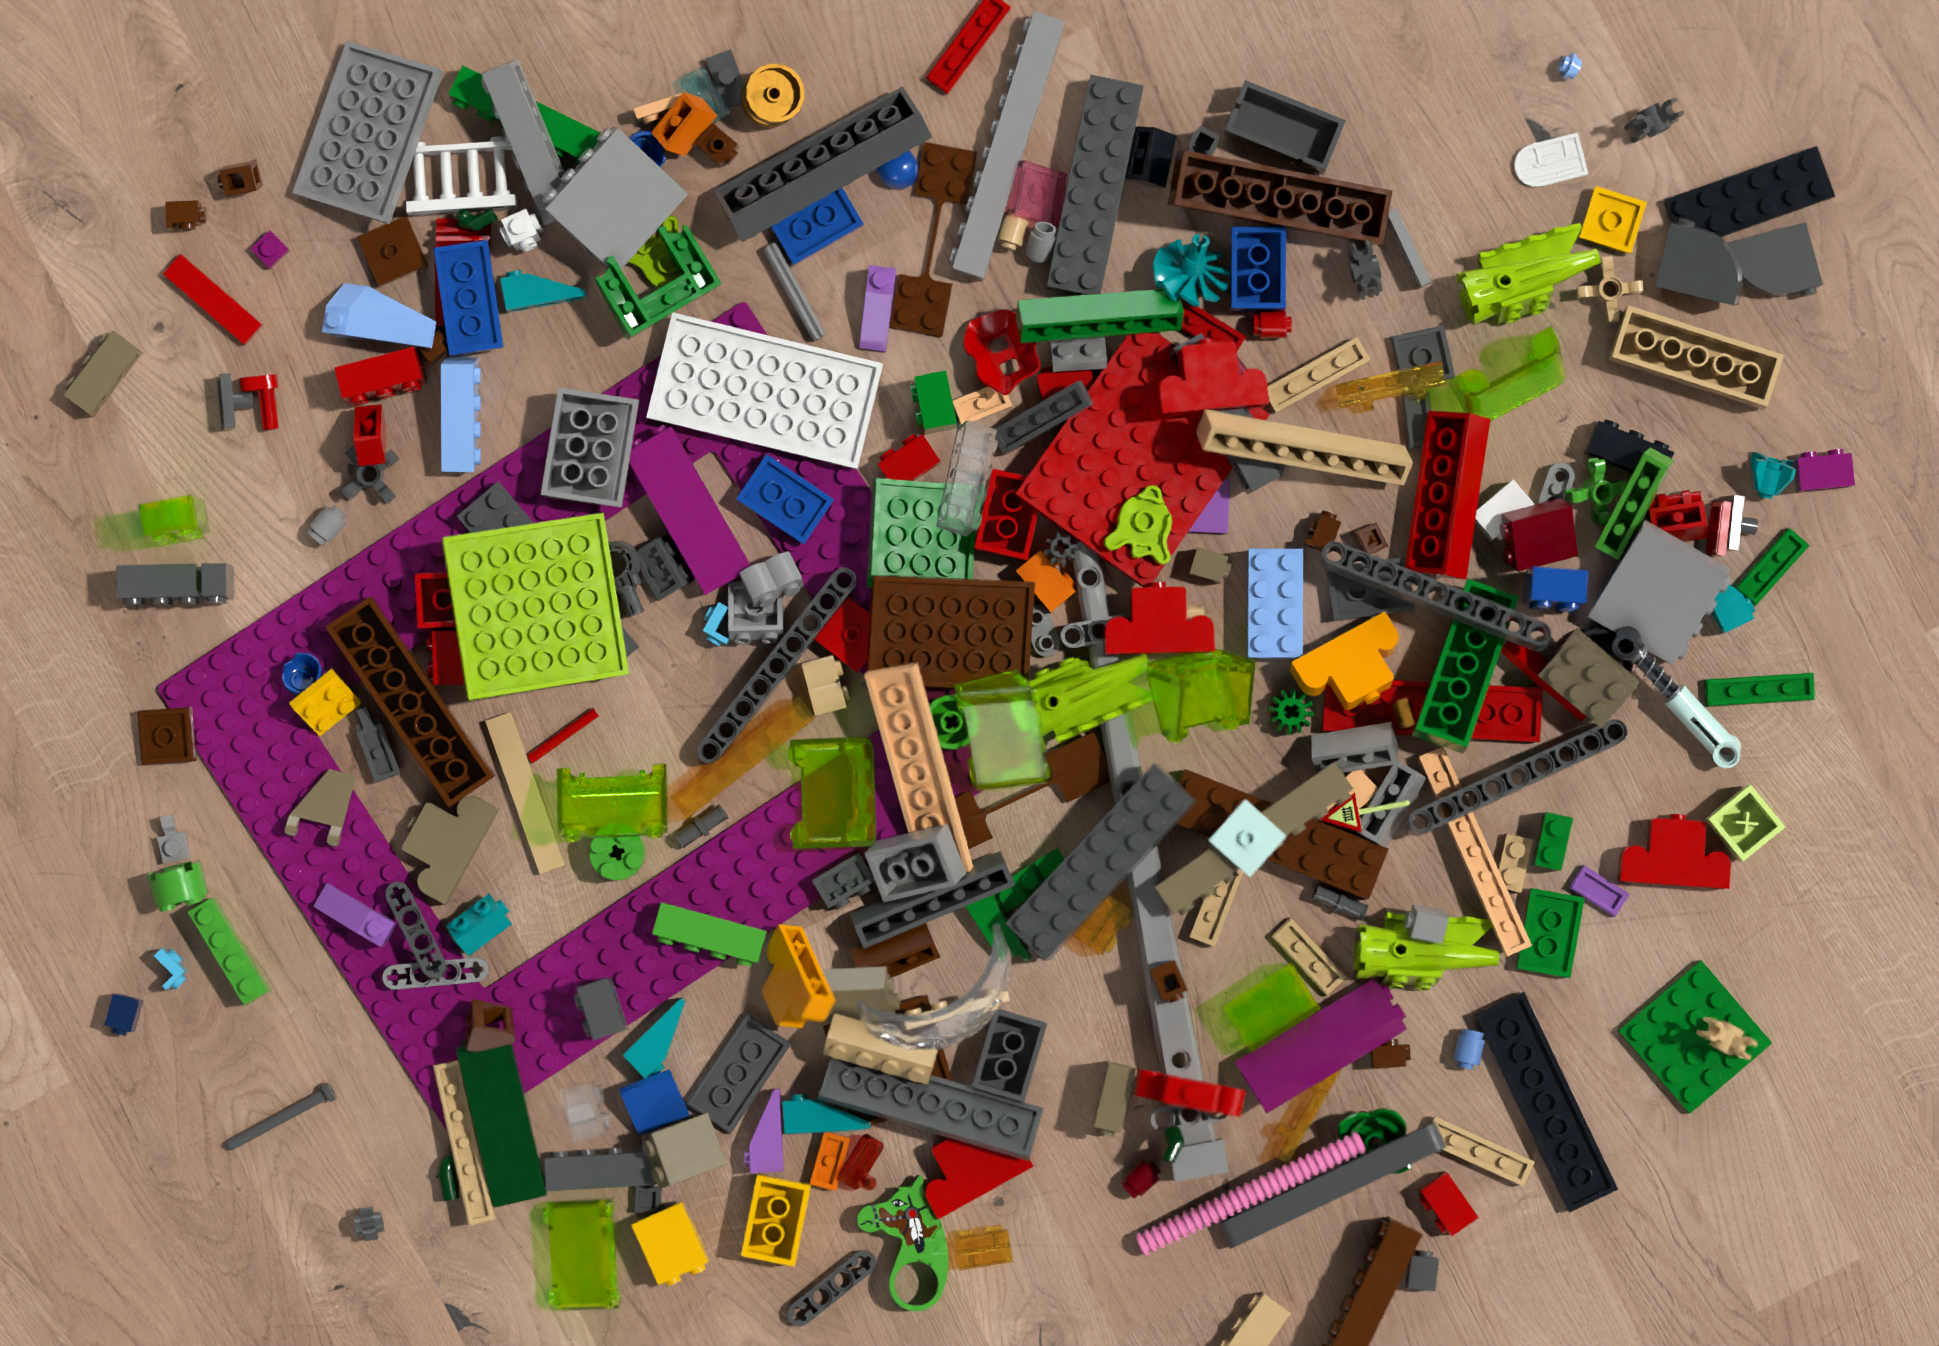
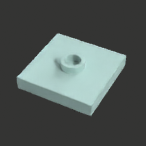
(1247, 838)

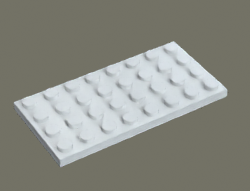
(764, 390)

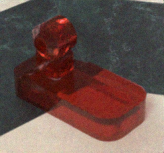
(859, 1163)

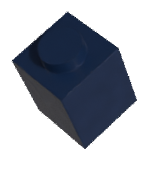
(123, 1014)

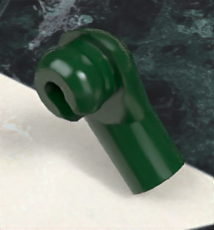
(474, 222)
(1175, 1142)

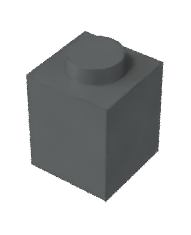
(1422, 1271)

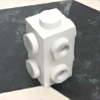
(521, 230)

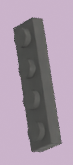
(1043, 417)

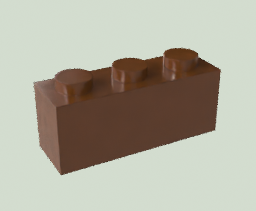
(899, 952)

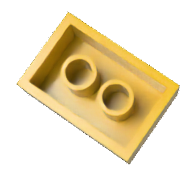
(776, 1219)

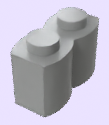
(771, 579)

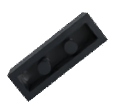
(1620, 447)

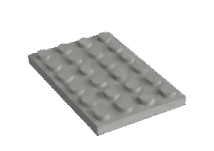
(367, 132)

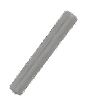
(794, 291)

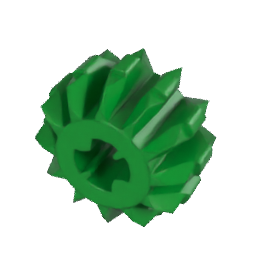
(1292, 721)

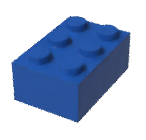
(1257, 269)
(1555, 587)

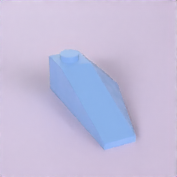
(372, 316)

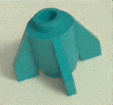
(1771, 474)

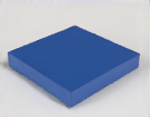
(654, 1102)

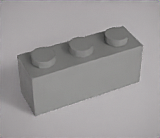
(1356, 748)
(1399, 785)

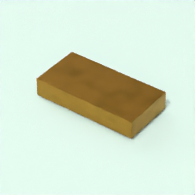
(1402, 713)

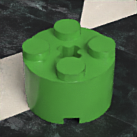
(955, 737)
(611, 867)
(178, 884)

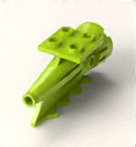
(1522, 275)
(1087, 695)
(1419, 961)

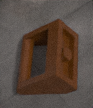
(482, 1037)

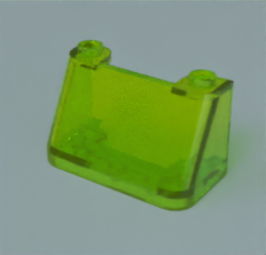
(1517, 387)
(1200, 691)
(835, 792)
(612, 805)
(582, 1254)

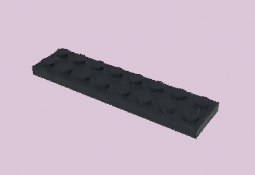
(1546, 1102)

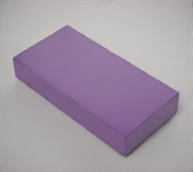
(1599, 890)

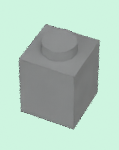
(1426, 923)

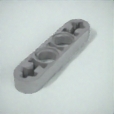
(401, 969)

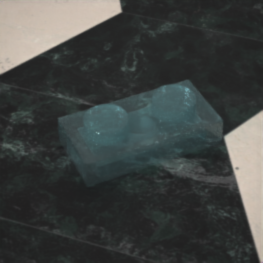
(701, 85)

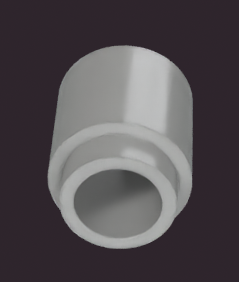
(1041, 242)
(327, 525)

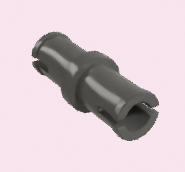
(701, 826)
(1340, 902)

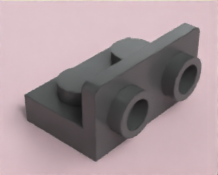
(664, 567)
(844, 881)

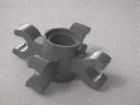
(1653, 120)
(1365, 269)
(359, 483)

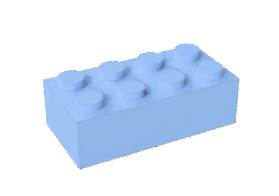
(1274, 603)

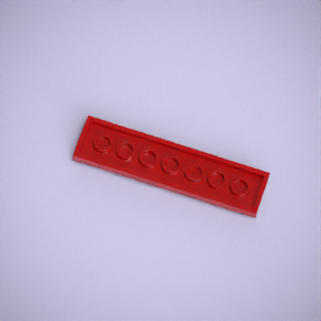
(1505, 715)

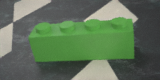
(1634, 503)
(710, 933)
(229, 951)

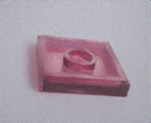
(1038, 193)

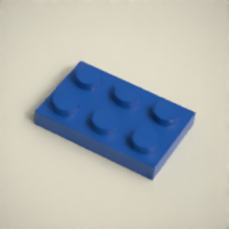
(817, 226)
(785, 499)

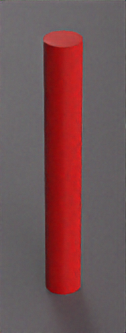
(563, 735)

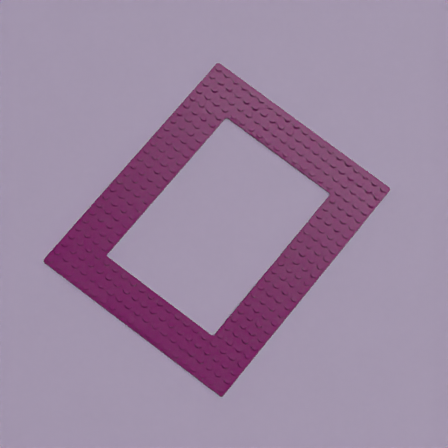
(273, 759)

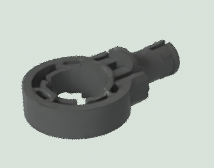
(629, 579)

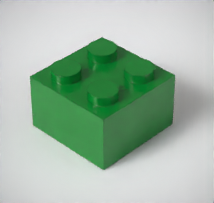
(935, 402)

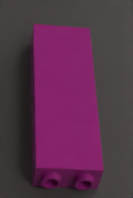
(687, 509)
(1322, 1044)

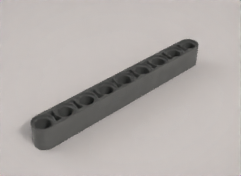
(1444, 607)
(765, 673)
(1507, 787)
(1332, 1185)

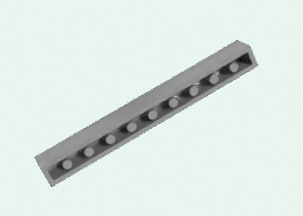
(1008, 145)

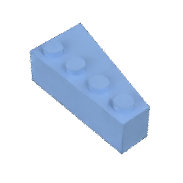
(460, 414)

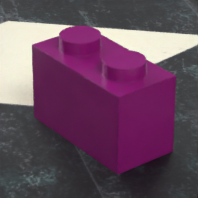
(1824, 472)

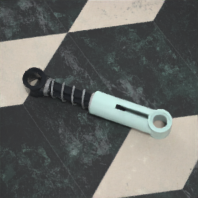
(1679, 700)

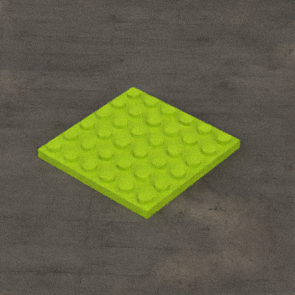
(535, 606)

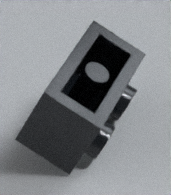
(1150, 157)

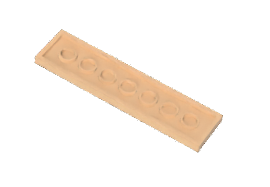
(915, 752)

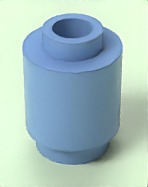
(1469, 1048)

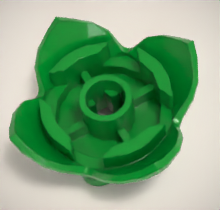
(1376, 1123)

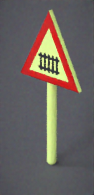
(1348, 814)

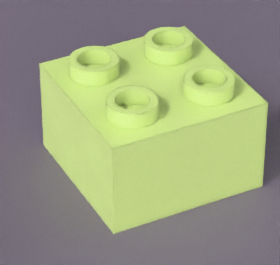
(1744, 823)

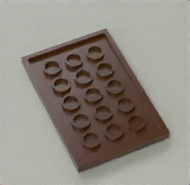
(950, 627)

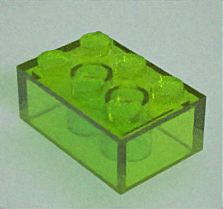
(173, 519)
(1270, 1007)

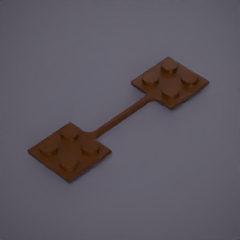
(945, 177)
(1075, 769)

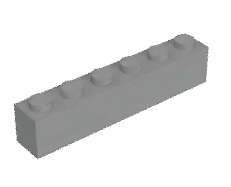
(524, 131)

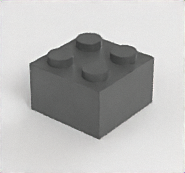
(601, 1009)

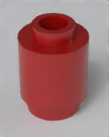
(1272, 324)

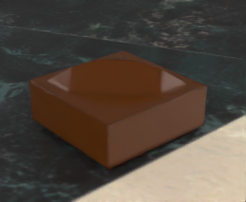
(1369, 539)

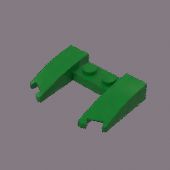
(695, 281)
(991, 909)

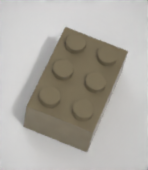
(1588, 678)

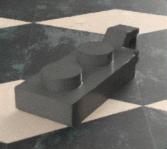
(376, 746)

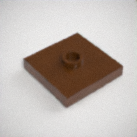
(392, 251)
(167, 735)

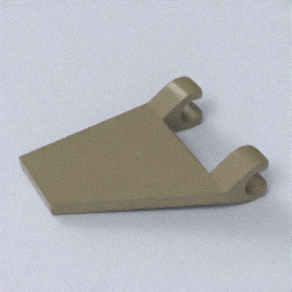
(325, 804)

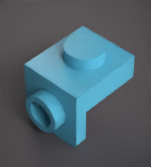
(715, 617)
(171, 961)

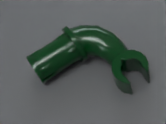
(447, 1178)

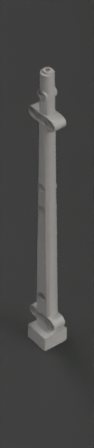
(1157, 943)

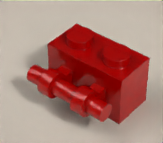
(1680, 515)

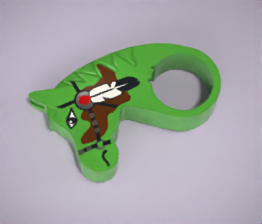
(921, 1233)

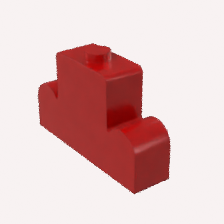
(1210, 382)
(1158, 625)
(1675, 856)
(1189, 1092)
(968, 1174)

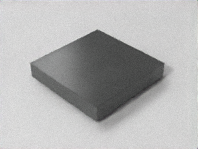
(1423, 348)

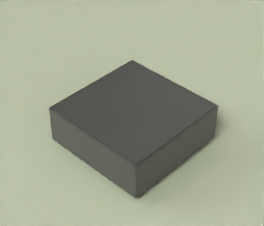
(647, 1199)

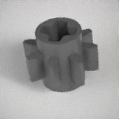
(1065, 542)
(368, 1224)

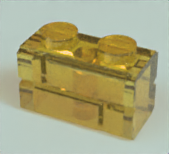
(1103, 925)
(983, 1248)

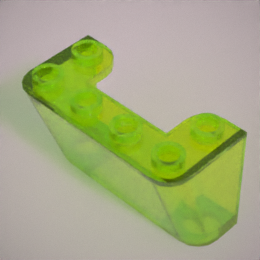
(1003, 732)

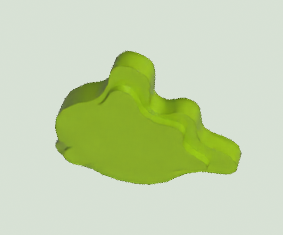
(655, 259)
(1144, 526)

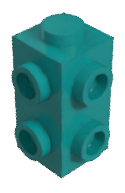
(479, 924)

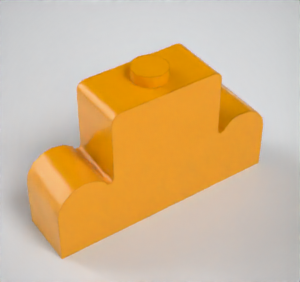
(1350, 663)
(796, 984)

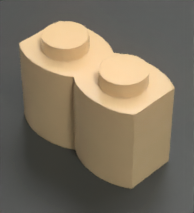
(824, 685)

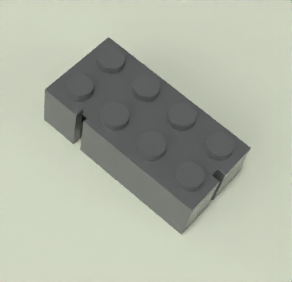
(1284, 127)
(175, 582)

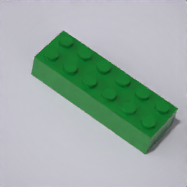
(1462, 675)

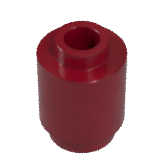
(1141, 1178)

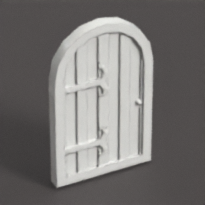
(1551, 161)

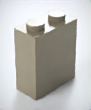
(866, 984)
(1113, 1098)
(683, 1150)

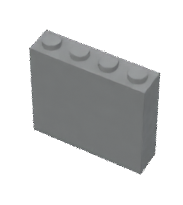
(613, 198)
(1661, 592)

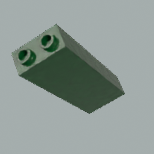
(502, 1124)

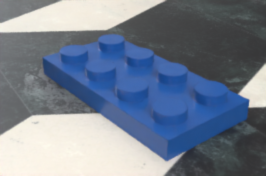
(468, 298)

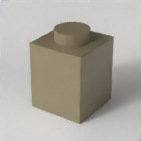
(1210, 565)

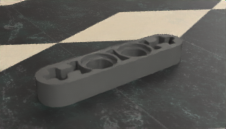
(416, 930)
(832, 1288)

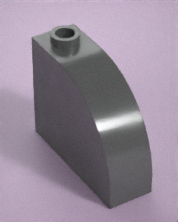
(1779, 262)
(1700, 264)

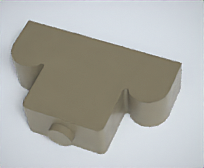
(447, 843)

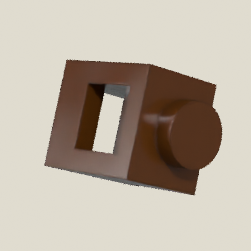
(707, 140)
(232, 186)
(185, 215)
(438, 350)
(1322, 531)
(1169, 970)
(1390, 1055)

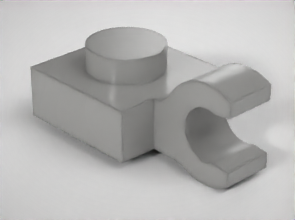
(172, 845)

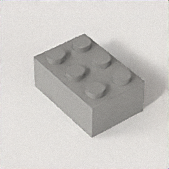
(915, 863)

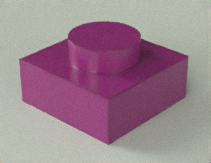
(270, 249)

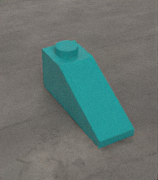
(531, 292)
(1732, 610)
(655, 1044)
(815, 1115)

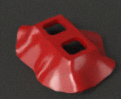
(976, 345)

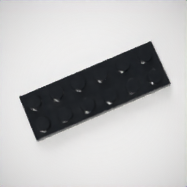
(1755, 194)

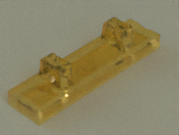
(1391, 384)
(1296, 1134)

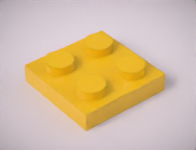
(1612, 220)
(325, 702)

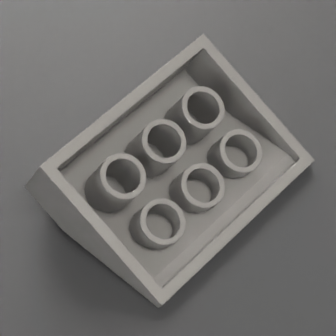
(589, 448)

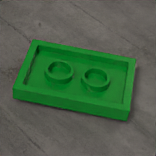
(1553, 930)

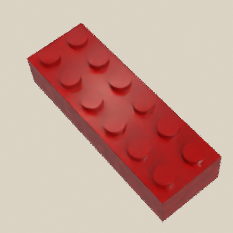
(1447, 494)

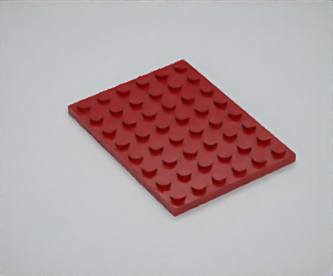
(1122, 449)

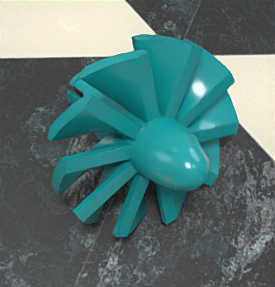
(1184, 269)

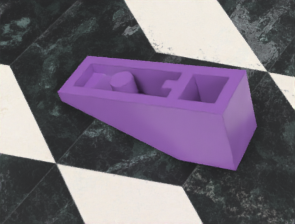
(877, 308)
(355, 915)
(766, 1146)

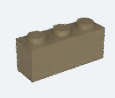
(102, 372)

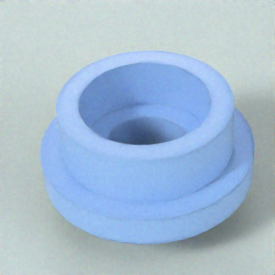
(1569, 66)

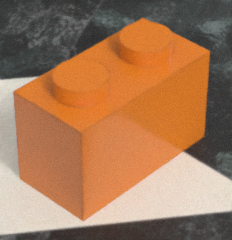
(684, 124)
(1050, 585)

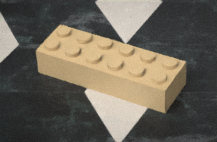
(1696, 357)

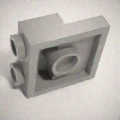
(1079, 354)
(751, 622)

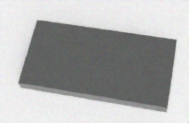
(738, 1073)

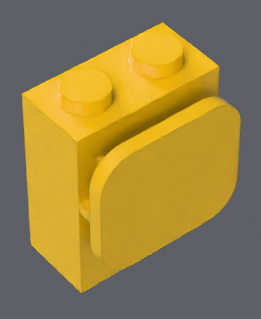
(671, 1244)

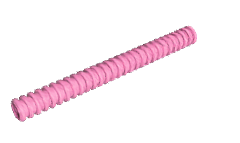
(1250, 1193)

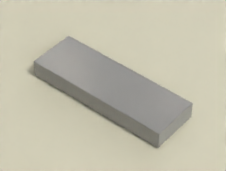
(1408, 249)

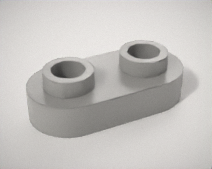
(1554, 489)
(1044, 630)

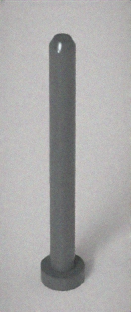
(326, 1093)

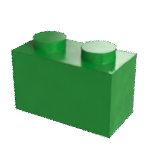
(1552, 841)

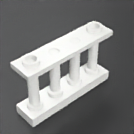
(475, 200)

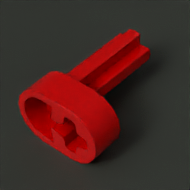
(266, 387)

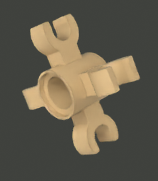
(1611, 307)
(1727, 1038)

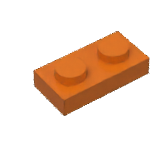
(830, 1160)

